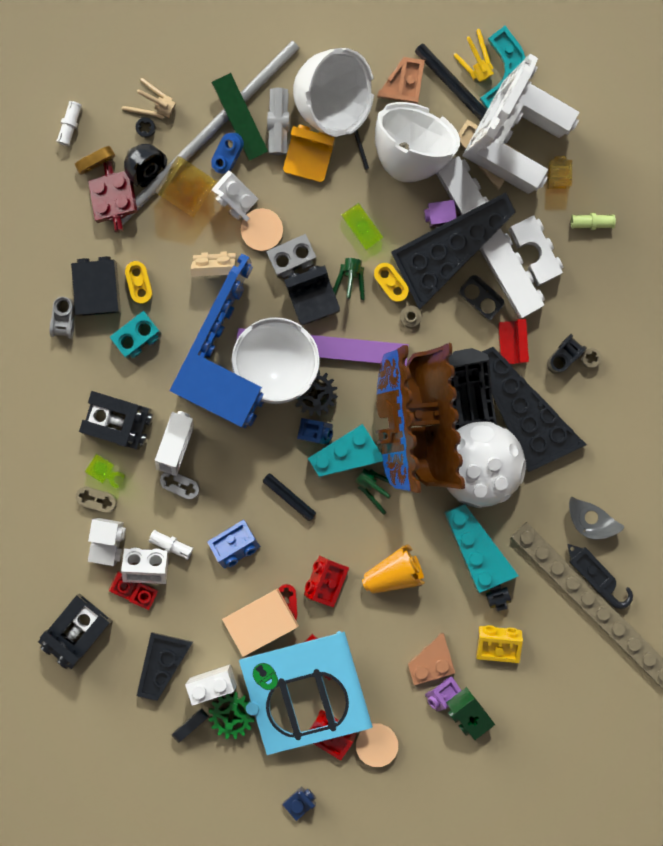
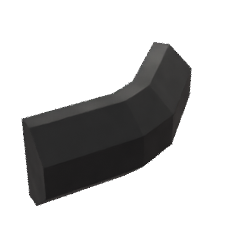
(472, 387)

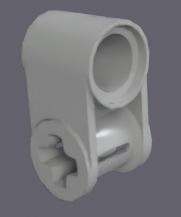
(62, 319)

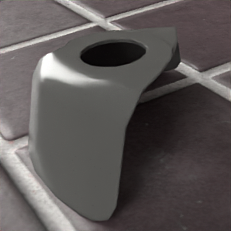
(602, 529)

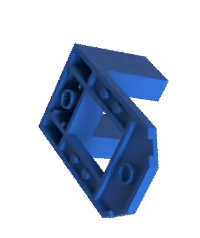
(209, 383)

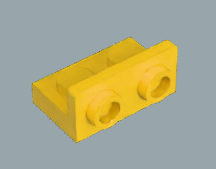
(499, 644)

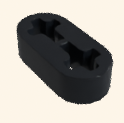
(190, 725)

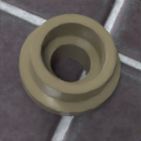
(410, 323)

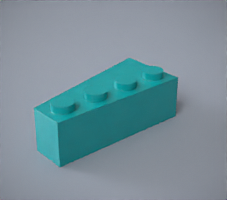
(480, 554)

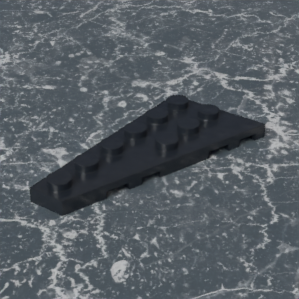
(441, 253)
(529, 416)

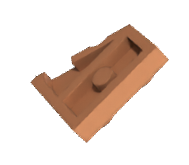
(404, 82)
(432, 662)

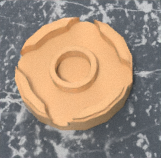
(262, 230)
(377, 745)

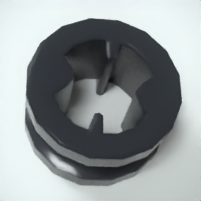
(145, 120)

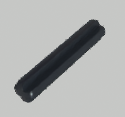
(289, 497)

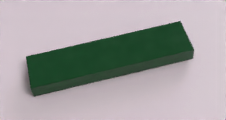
(239, 116)

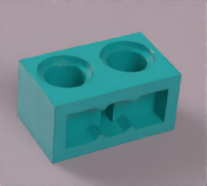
(132, 330)

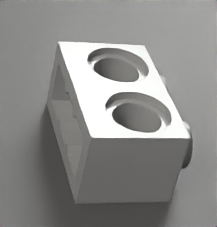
(289, 251)

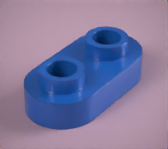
(227, 154)

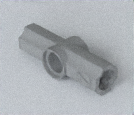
(278, 121)

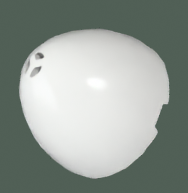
(334, 91)
(429, 138)

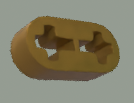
(94, 160)

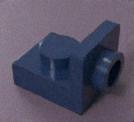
(315, 431)
(299, 802)

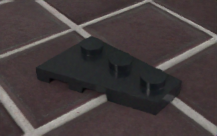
(160, 663)

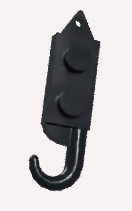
(597, 575)

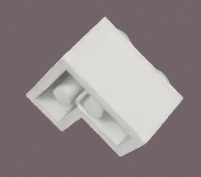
(105, 541)

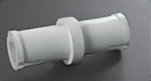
(69, 123)
(170, 544)

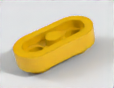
(139, 282)
(391, 282)

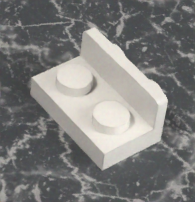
(235, 194)

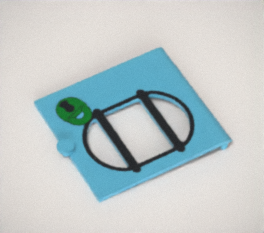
(308, 659)

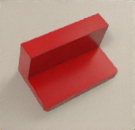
(514, 341)

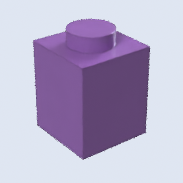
(440, 213)

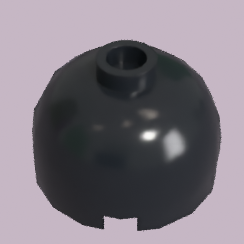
(144, 163)

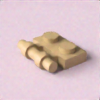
(213, 264)

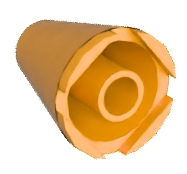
(395, 572)

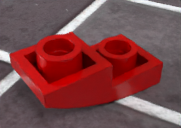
(136, 593)

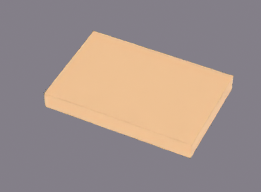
(260, 622)

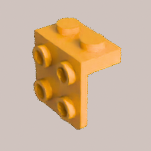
(308, 153)

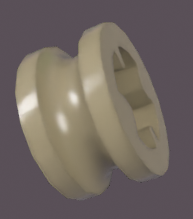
(588, 352)

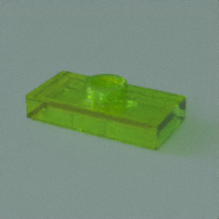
(362, 226)

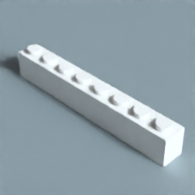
(497, 250)

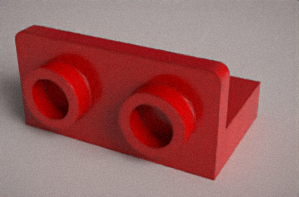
(325, 581)
(336, 746)

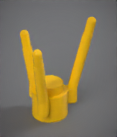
(483, 68)

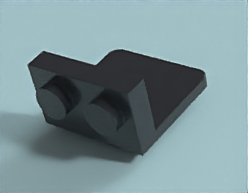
(312, 295)

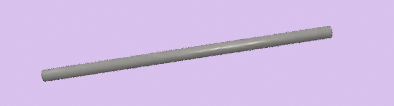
(216, 124)

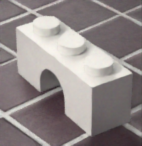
(530, 233)

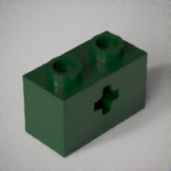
(470, 713)

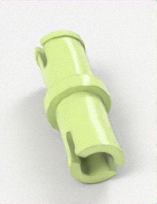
(592, 221)

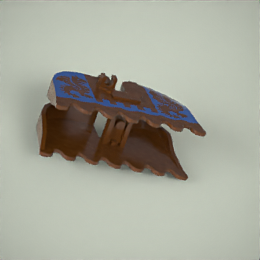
(419, 397)

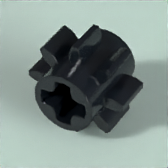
(498, 598)

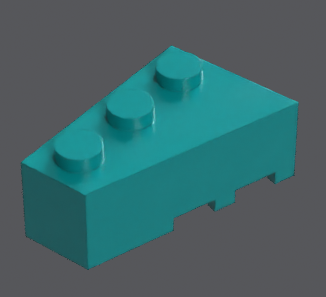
(346, 453)

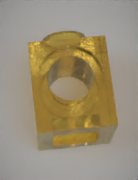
(560, 173)

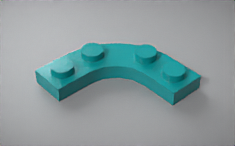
(510, 54)

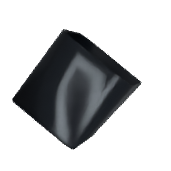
(483, 288)

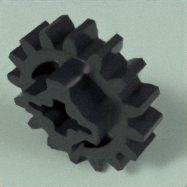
(316, 402)

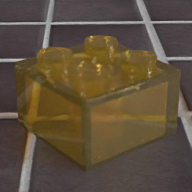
(185, 186)

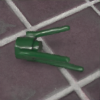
(352, 269)
(367, 480)

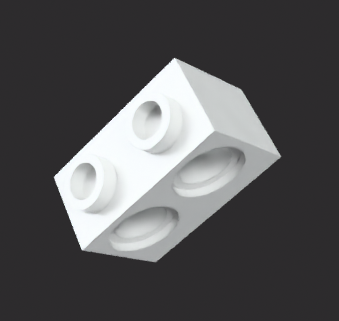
(144, 571)

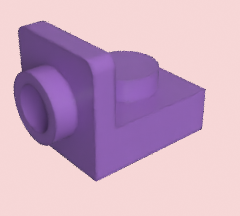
(442, 693)

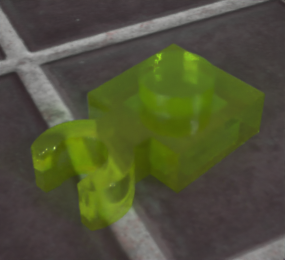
(102, 469)

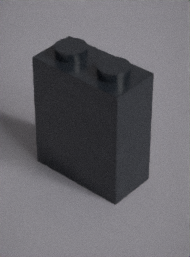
(96, 286)

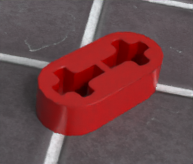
(292, 598)

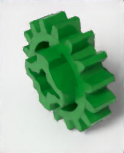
(222, 713)

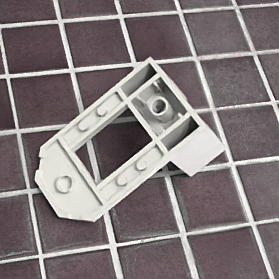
(512, 101)

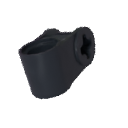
(568, 352)

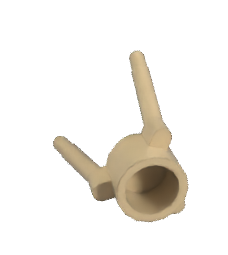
(164, 104)

